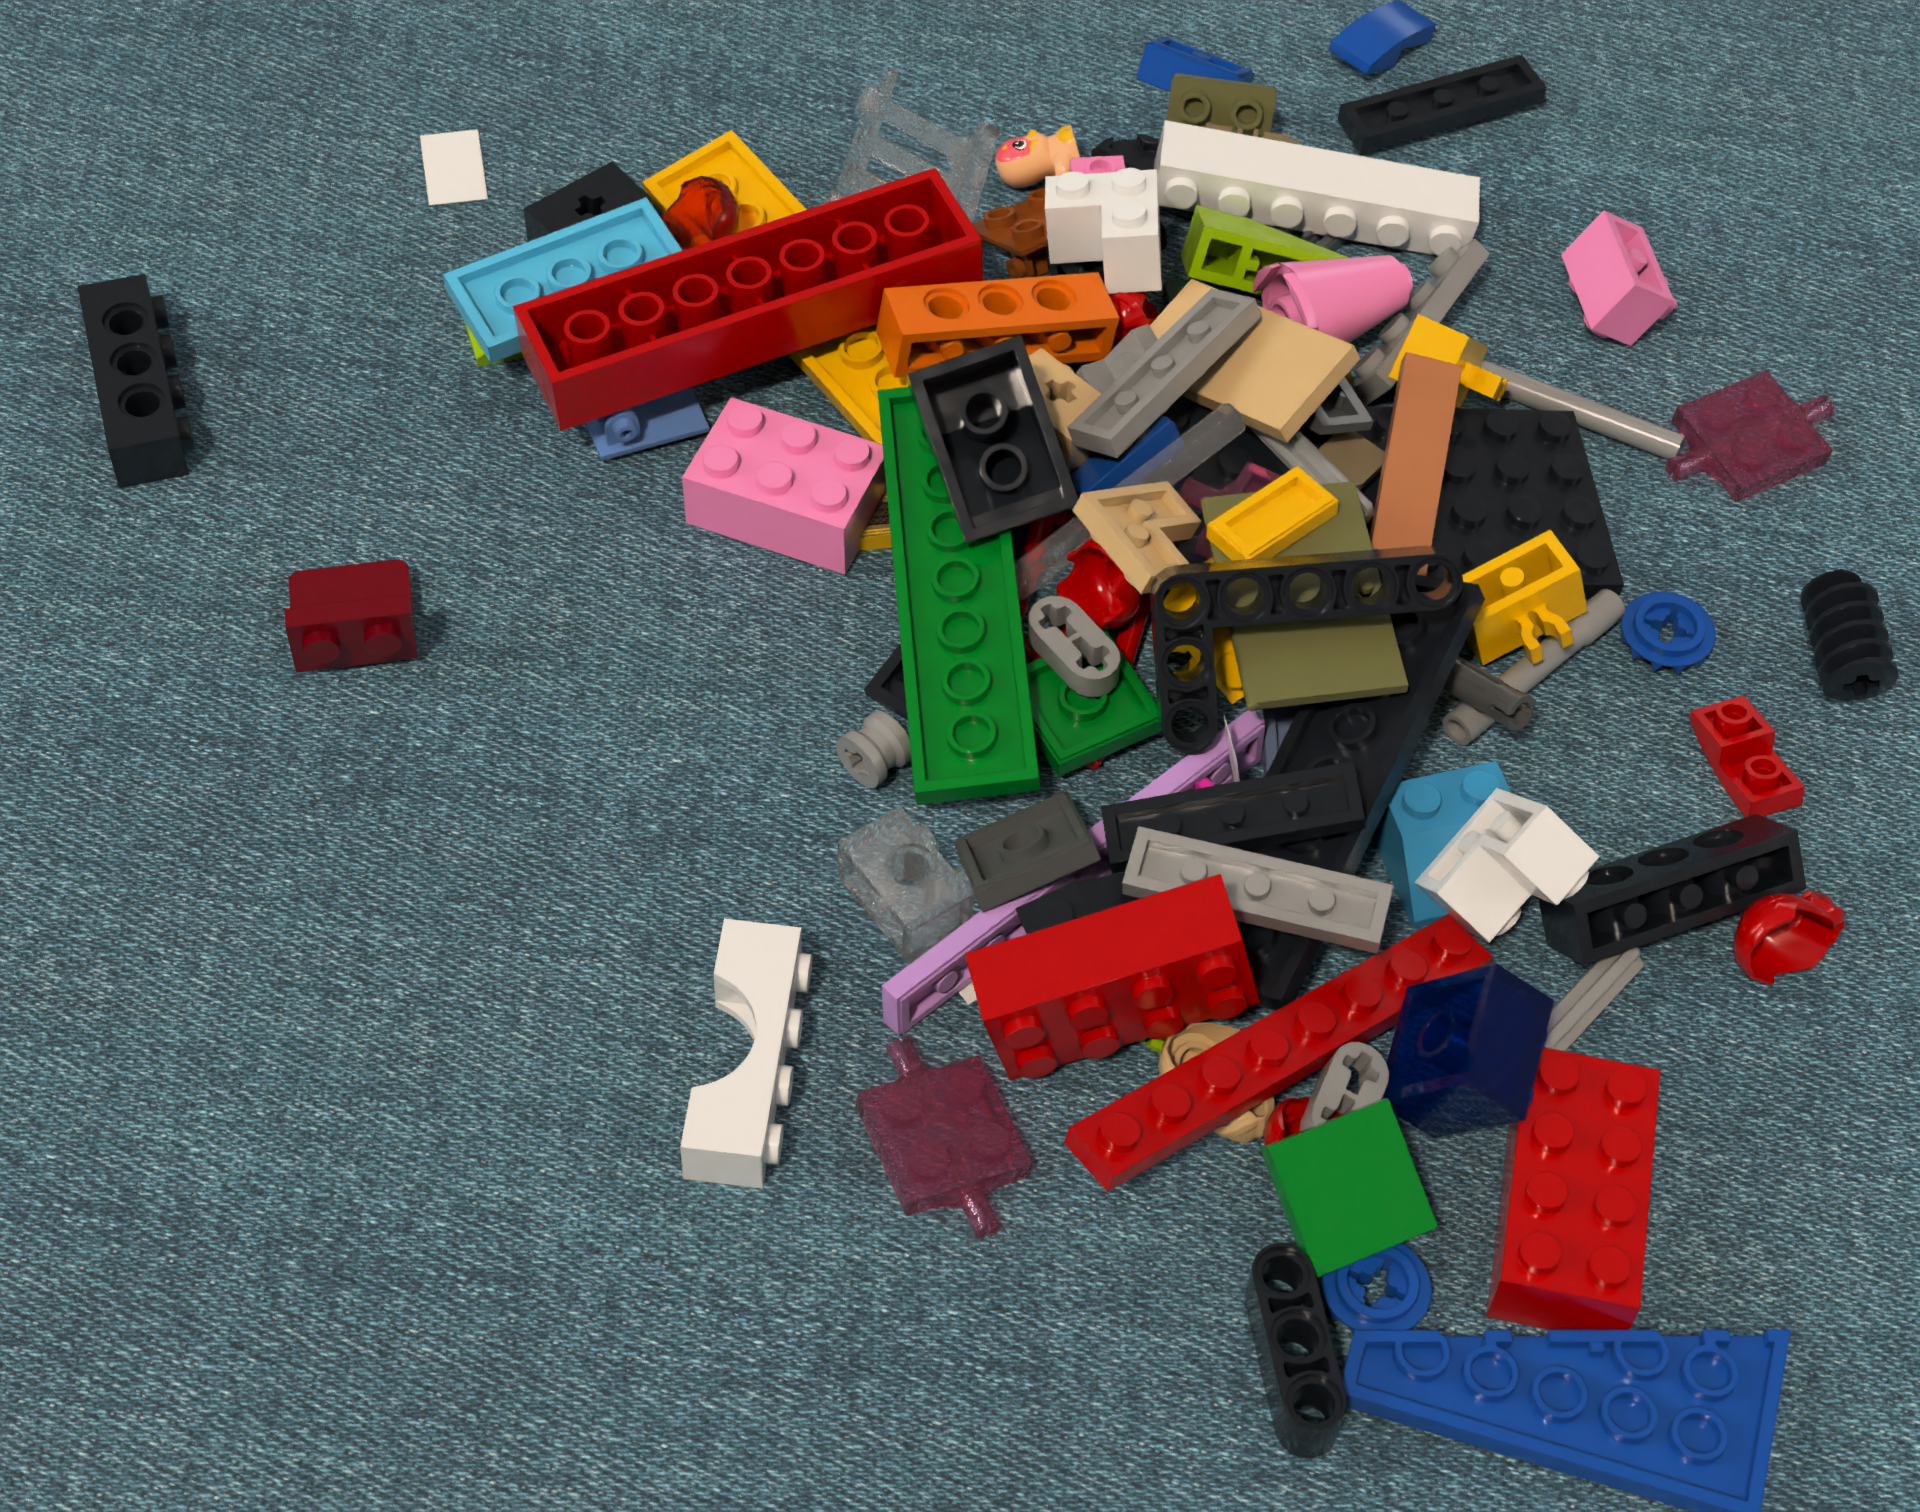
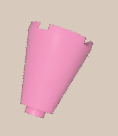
(1336, 294)

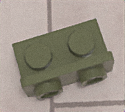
(1222, 102)

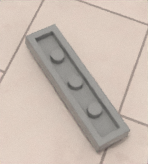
(1430, 299)
(1164, 372)
(1265, 888)

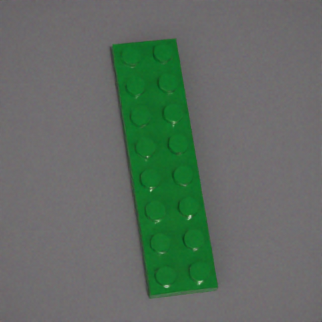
(956, 630)

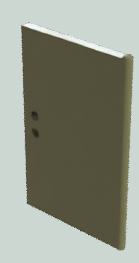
(1321, 657)

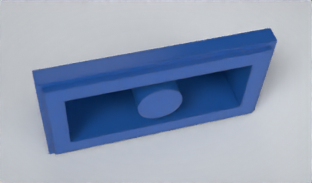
(1167, 57)
(1105, 472)

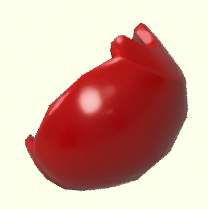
(1099, 587)

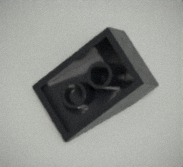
(992, 439)

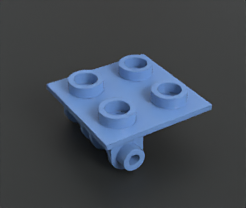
(648, 425)

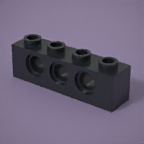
(133, 380)
(1675, 888)

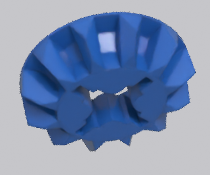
(1692, 627)
(1405, 1282)

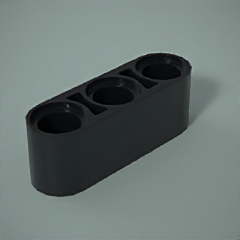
(1288, 1379)

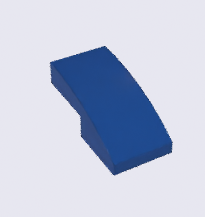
(1380, 35)

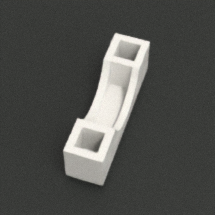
(731, 1121)

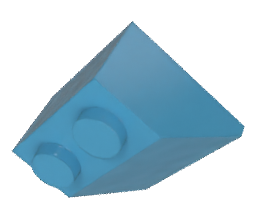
(1422, 821)

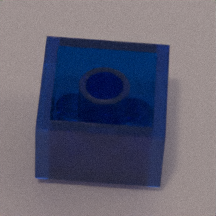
(1467, 1051)

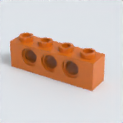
(936, 322)

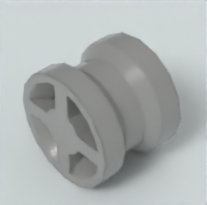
(874, 749)

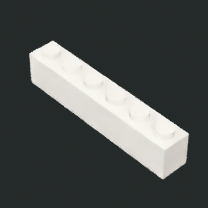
(1316, 189)

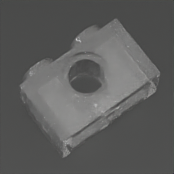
(909, 915)

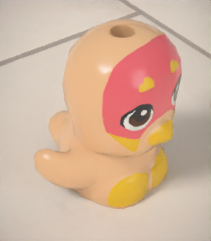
(1032, 157)

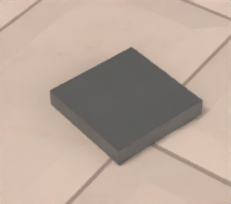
(1026, 850)

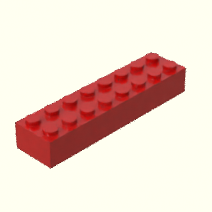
(742, 298)

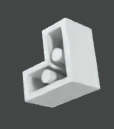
(1110, 221)
(1501, 860)

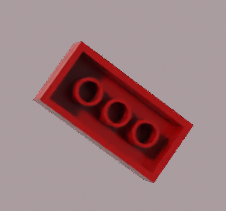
(1113, 978)
(1576, 1197)

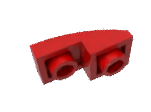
(1743, 758)

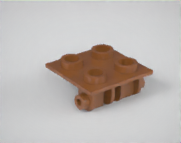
(1021, 232)

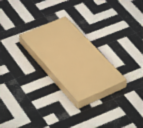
(1272, 373)

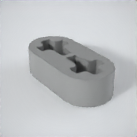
(1066, 651)
(1331, 1091)

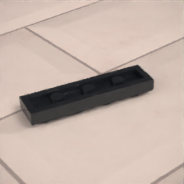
(1441, 103)
(1244, 812)

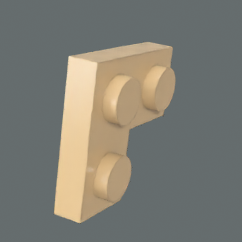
(1139, 528)

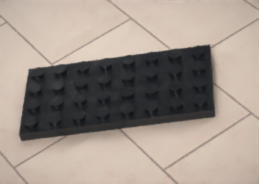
(1501, 486)

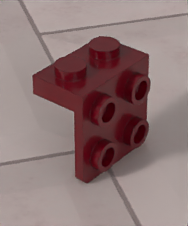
(350, 615)

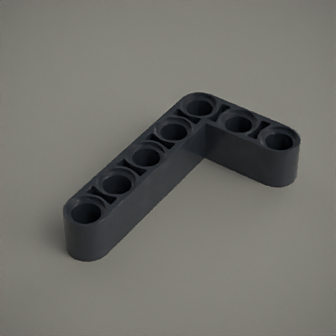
(1274, 605)

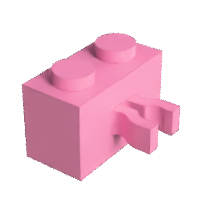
(1617, 279)

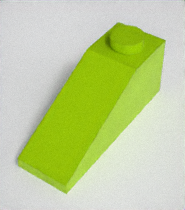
(1234, 248)

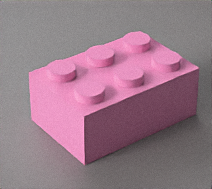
(785, 485)

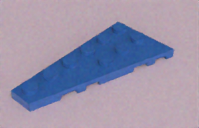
(1611, 1406)

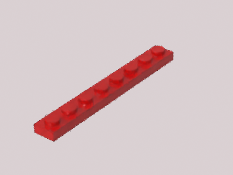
(1266, 1056)

